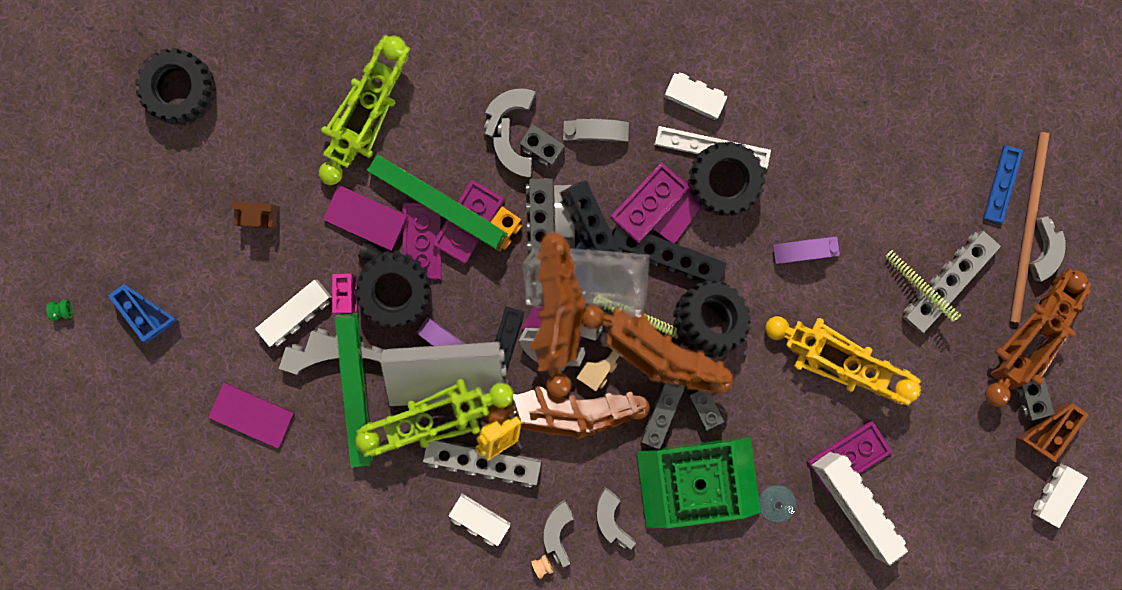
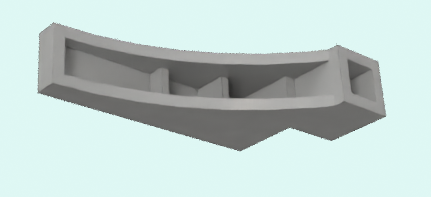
(319, 348)

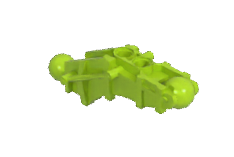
(341, 153)
(368, 440)

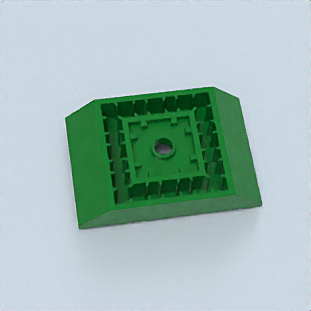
(670, 479)

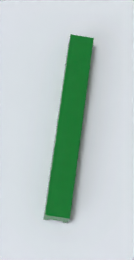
(438, 202)
(352, 382)

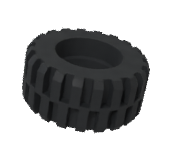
(153, 75)
(751, 171)
(729, 307)
(386, 313)

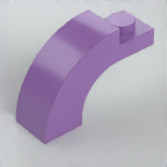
(806, 250)
(437, 334)

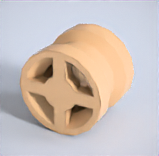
(542, 566)

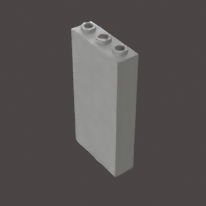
(428, 370)

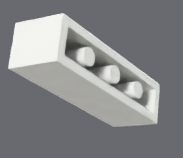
(293, 313)

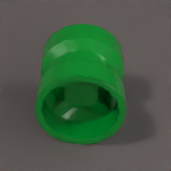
(59, 310)

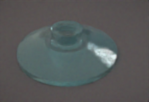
(772, 495)

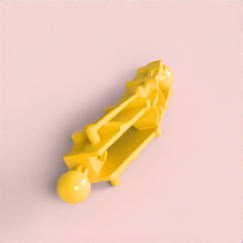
(905, 391)

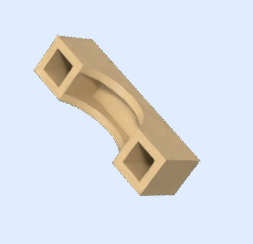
(594, 373)

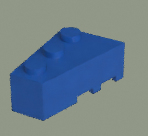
(141, 314)

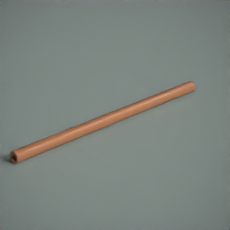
(1029, 227)

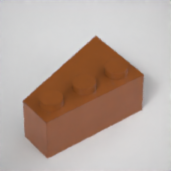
(1054, 432)

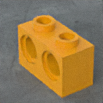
(498, 221)

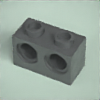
(544, 142)
(1039, 395)
(706, 409)

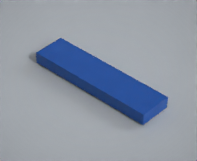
(1003, 184)

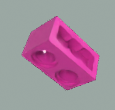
(344, 293)

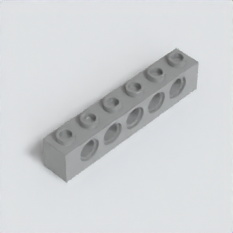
(986, 249)
(531, 465)

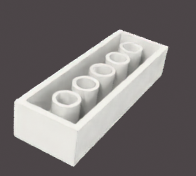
(860, 508)

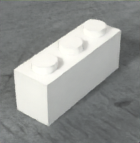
(695, 96)
(1059, 495)
(479, 520)

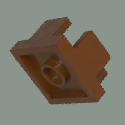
(255, 214)

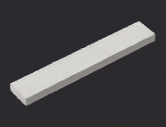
(696, 143)

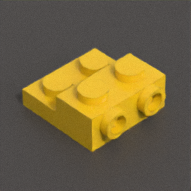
(498, 438)

